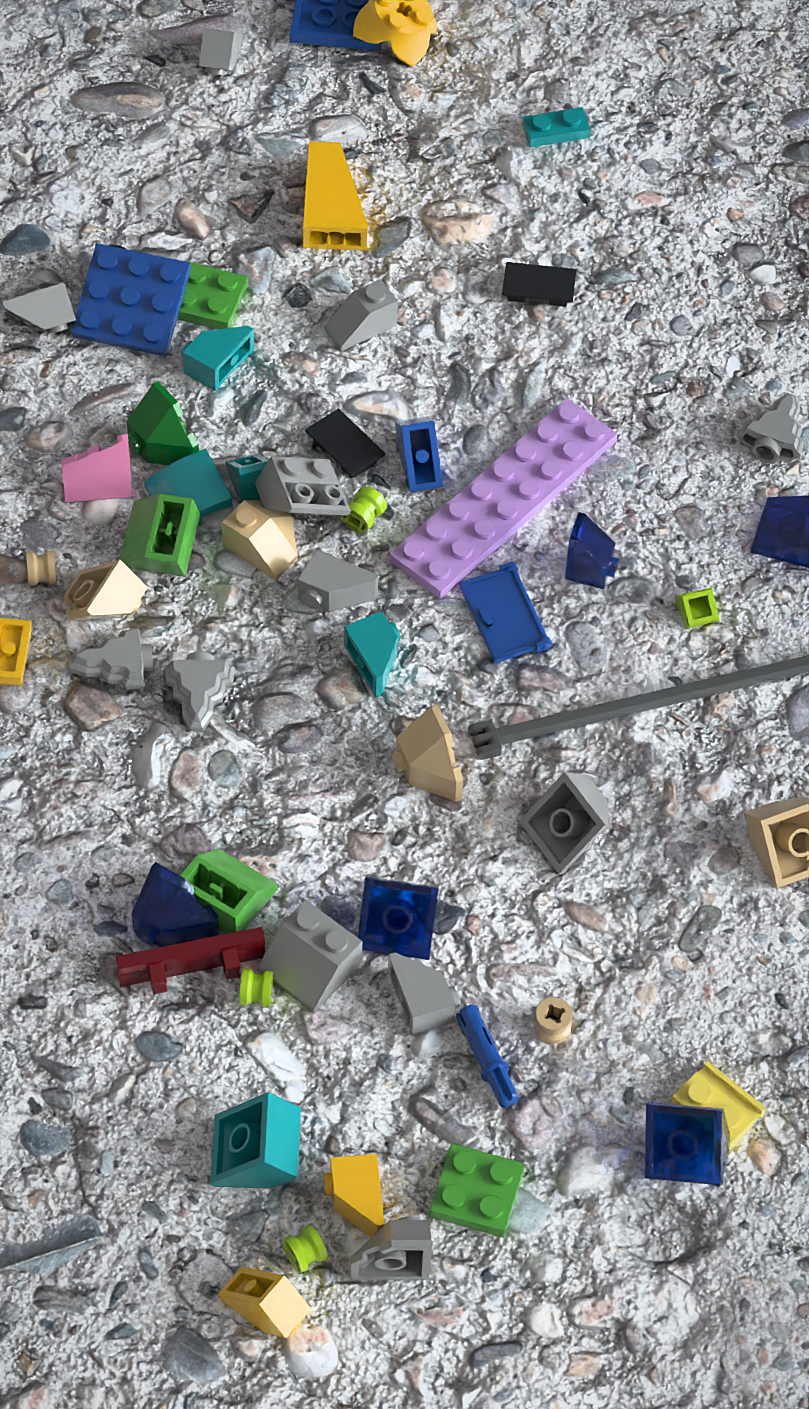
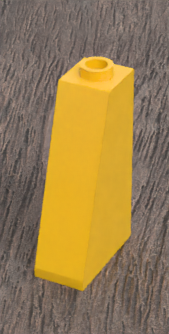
(331, 201)

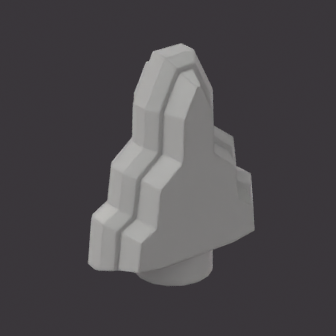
(775, 432)
(116, 660)
(199, 686)

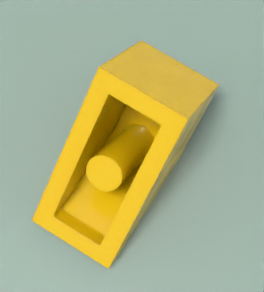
(356, 1191)
(265, 1301)

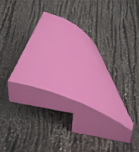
(98, 473)

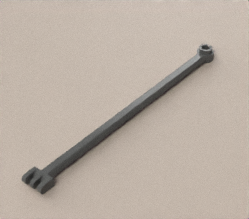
(489, 739)

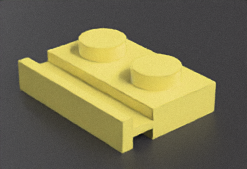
(716, 1090)

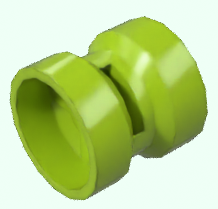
(366, 506)

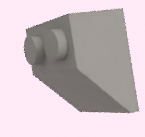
(311, 956)

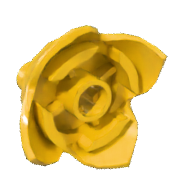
(401, 23)

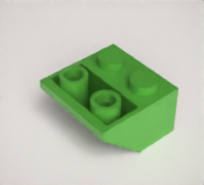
(161, 534)
(229, 888)

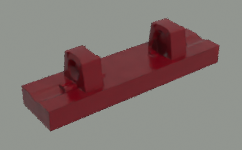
(189, 957)

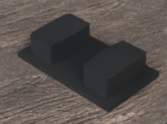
(539, 282)
(345, 443)

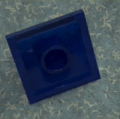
(398, 917)
(685, 1143)

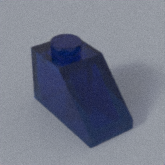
(590, 554)

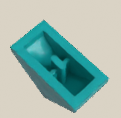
(243, 475)

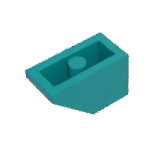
(217, 354)
(373, 649)

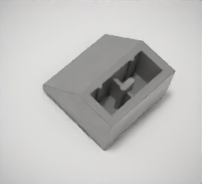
(301, 486)

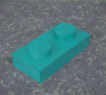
(556, 127)

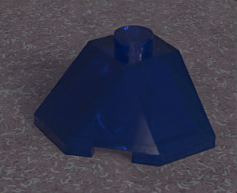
(170, 912)

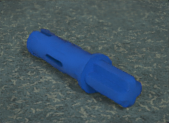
(482, 1044)

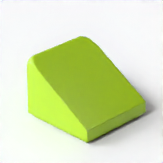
(697, 607)

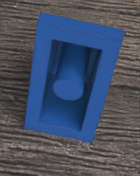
(419, 453)

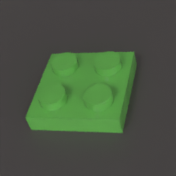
(212, 296)
(477, 1190)

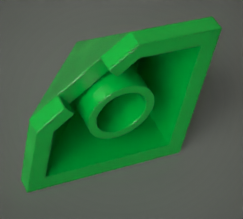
(158, 430)

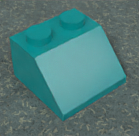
(256, 1144)

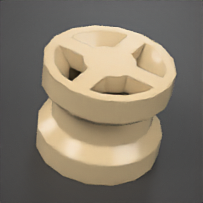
(41, 568)
(550, 1029)

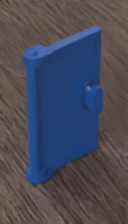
(504, 603)

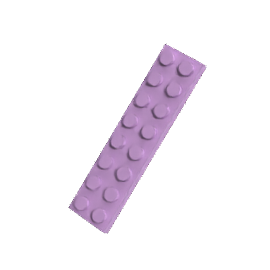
(502, 498)

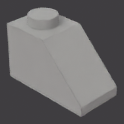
(219, 50)
(363, 315)
(335, 584)
(422, 994)

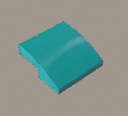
(192, 478)

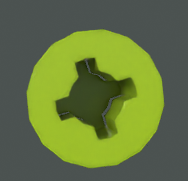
(256, 988)
(304, 1248)

